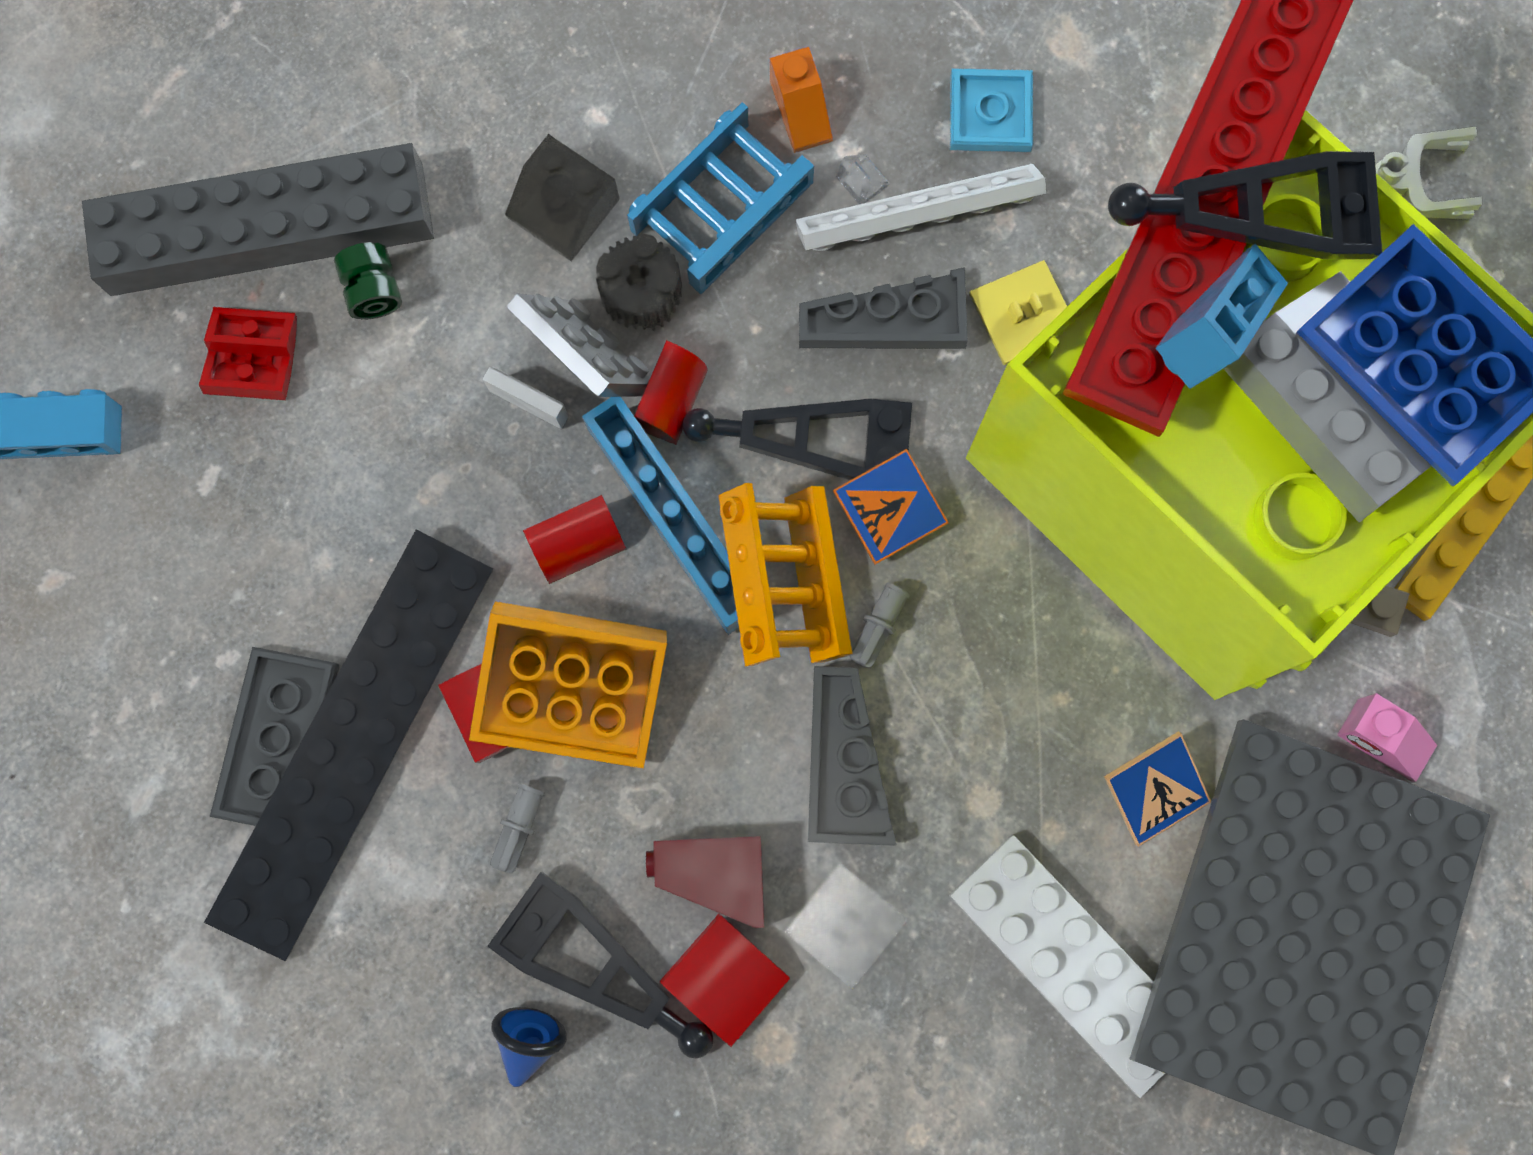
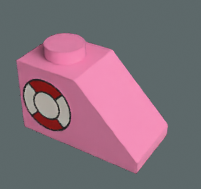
(1389, 735)

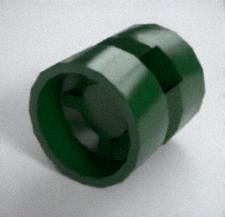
(368, 281)

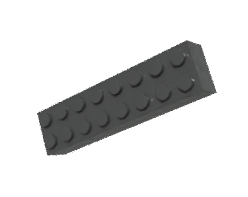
(256, 219)

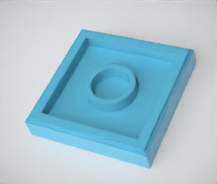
(991, 110)

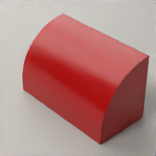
(670, 392)
(574, 539)

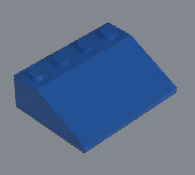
(1429, 354)

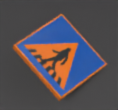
(890, 506)

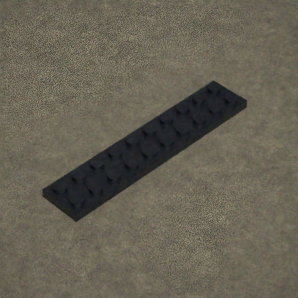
(349, 746)

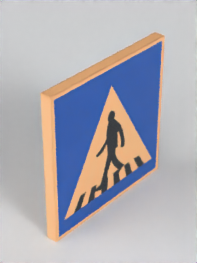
(1157, 789)

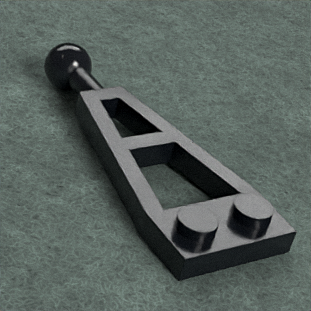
(1345, 197)
(885, 437)
(533, 924)

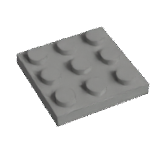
(582, 345)

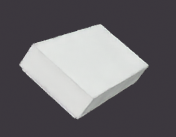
(525, 397)

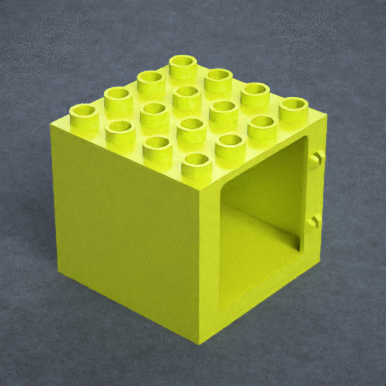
(1218, 523)

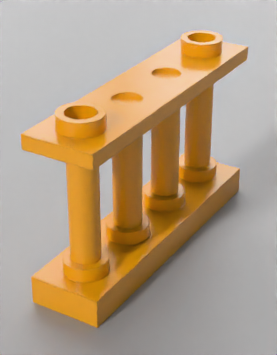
(815, 568)

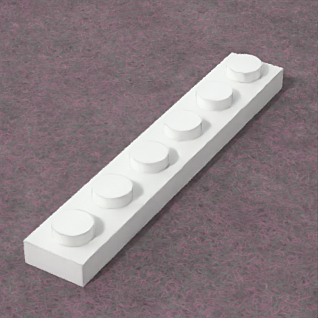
(930, 204)

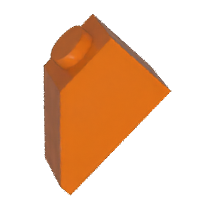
(800, 99)

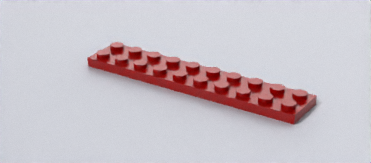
(1237, 122)

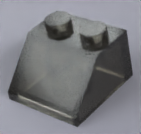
(561, 197)

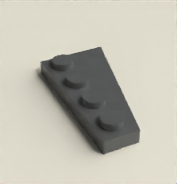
(905, 316)
(845, 776)

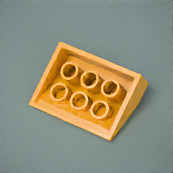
(568, 685)

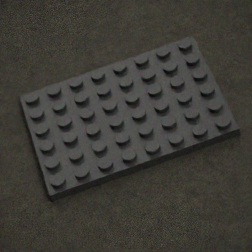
(1312, 939)

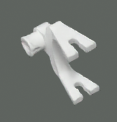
(1407, 177)

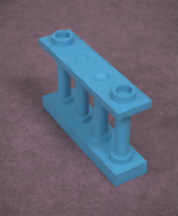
(732, 236)

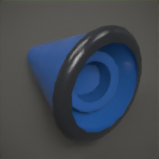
(526, 1040)

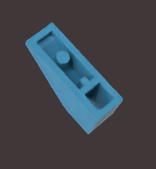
(1222, 319)

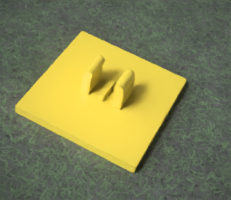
(1018, 308)

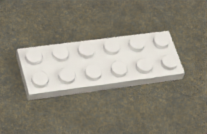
(1062, 955)

